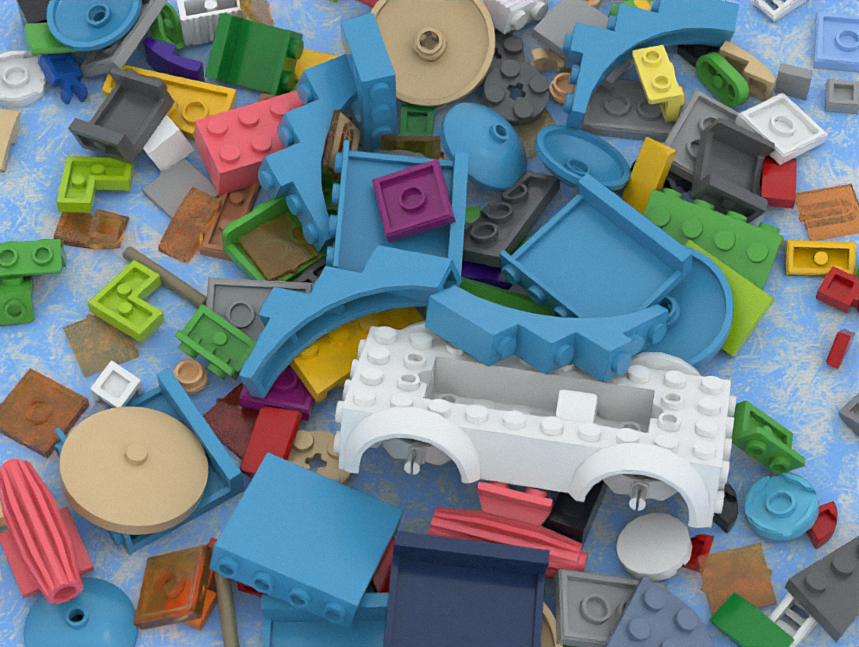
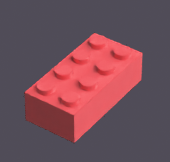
(239, 139)

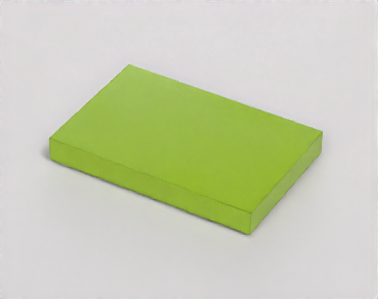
(748, 303)

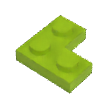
(88, 174)
(123, 302)

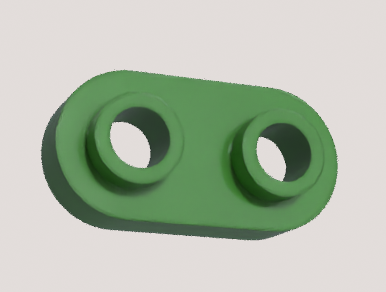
(167, 27)
(722, 80)

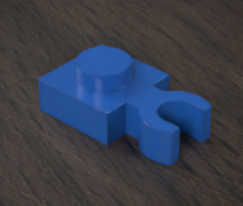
(63, 71)

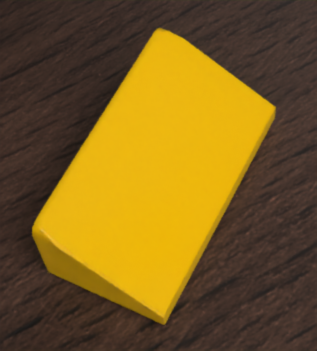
(648, 173)
(818, 257)

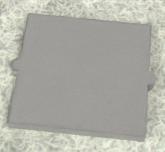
(174, 184)

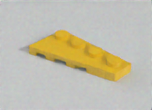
(191, 97)
(330, 358)

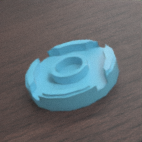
(781, 506)

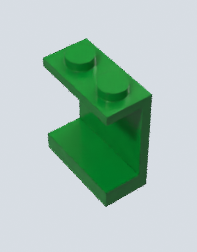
(254, 55)

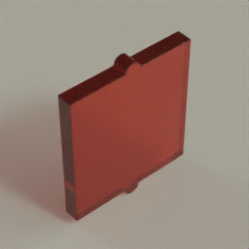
(232, 422)

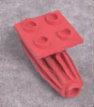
(513, 520)
(41, 539)

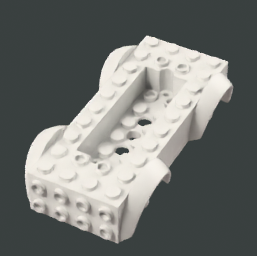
(432, 403)

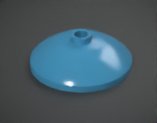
(91, 23)
(493, 145)
(575, 152)
(106, 619)

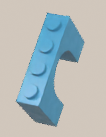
(374, 80)

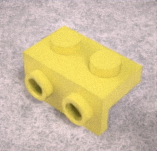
(659, 80)

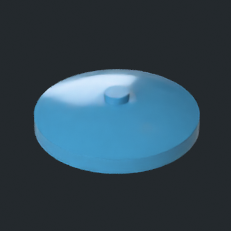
(697, 314)

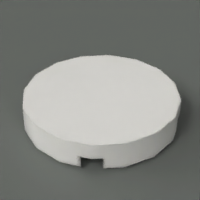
(20, 79)
(654, 546)

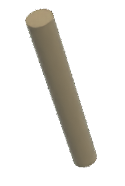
(167, 278)
(226, 609)

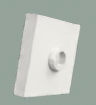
(784, 125)

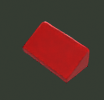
(273, 434)

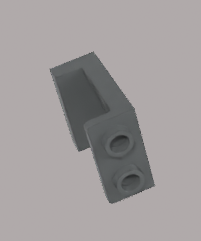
(125, 117)
(731, 169)

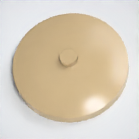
(436, 48)
(133, 470)

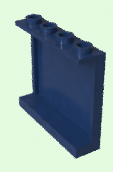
(464, 593)

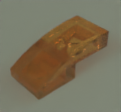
(189, 225)
(87, 231)

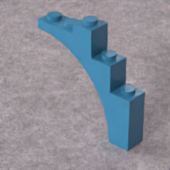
(598, 51)
(304, 132)
(339, 296)
(546, 342)

